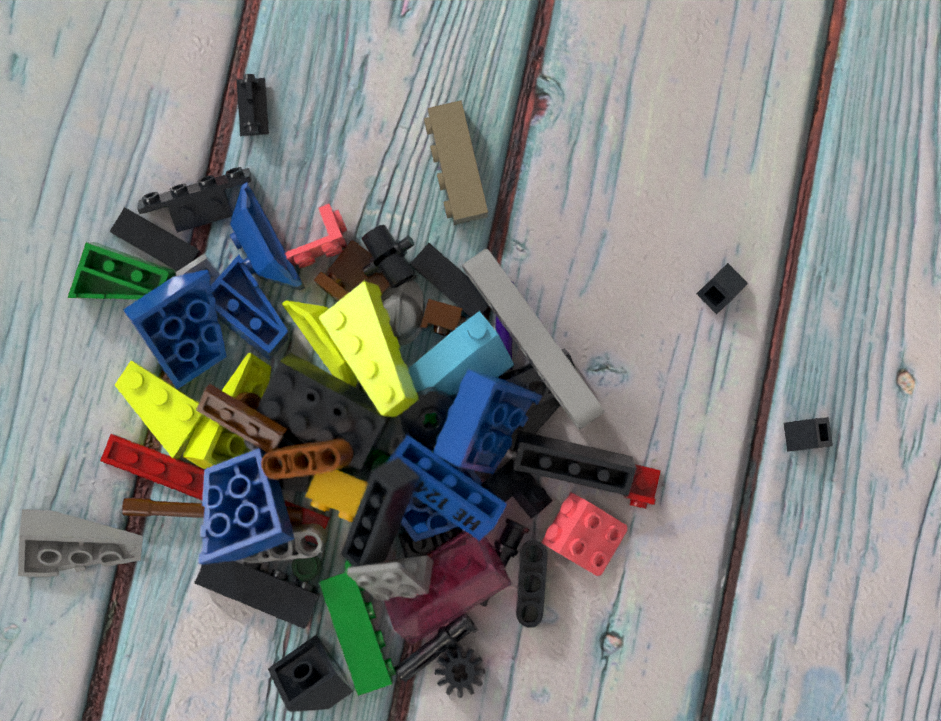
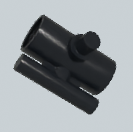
(388, 256)

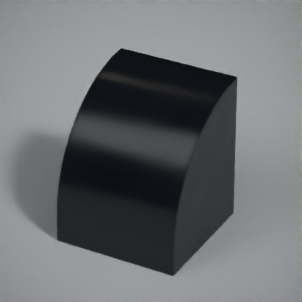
(722, 288)
(808, 434)

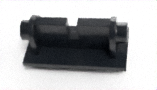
(252, 106)

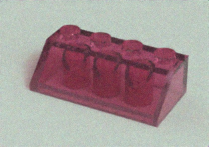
(461, 578)

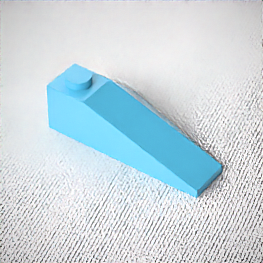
(470, 347)

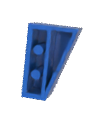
(247, 310)

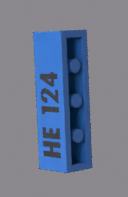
(450, 490)

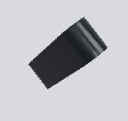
(536, 597)

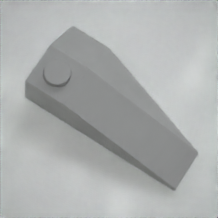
(63, 542)

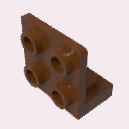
(347, 273)

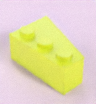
(161, 406)

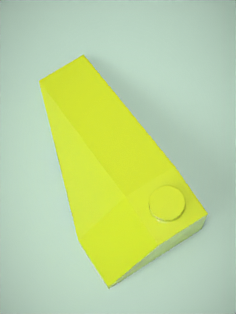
(211, 441)

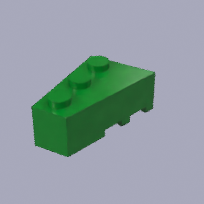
(115, 274)

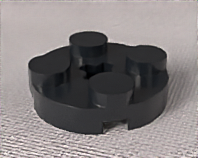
(430, 401)

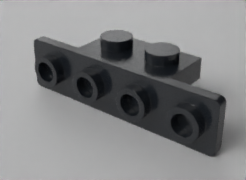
(198, 202)

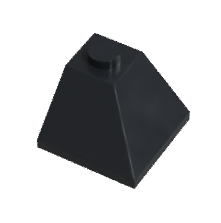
(309, 678)

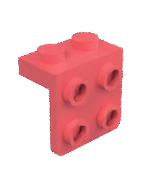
(329, 245)
(585, 534)

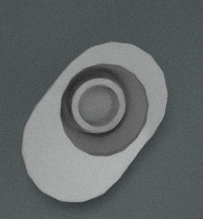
(405, 311)

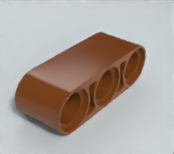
(294, 459)

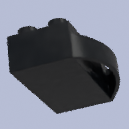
(321, 409)

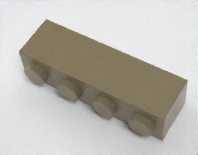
(457, 163)

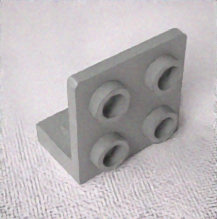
(395, 577)

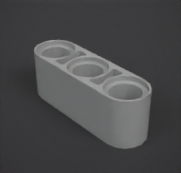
(297, 548)

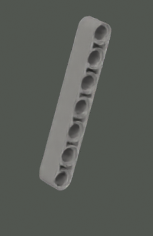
(533, 339)

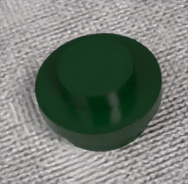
(306, 568)

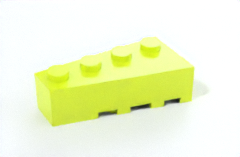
(368, 344)

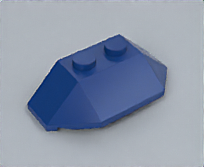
(260, 242)

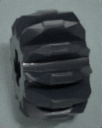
(469, 669)

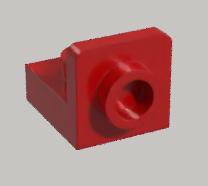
(643, 487)

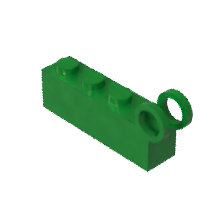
(357, 633)

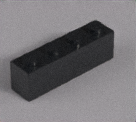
(573, 463)
(380, 514)
(261, 590)

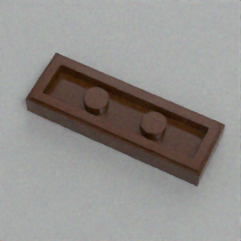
(241, 419)

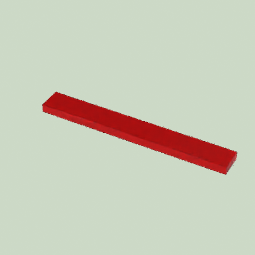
(175, 473)

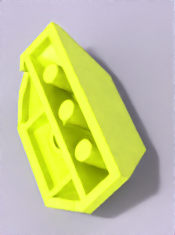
(307, 320)

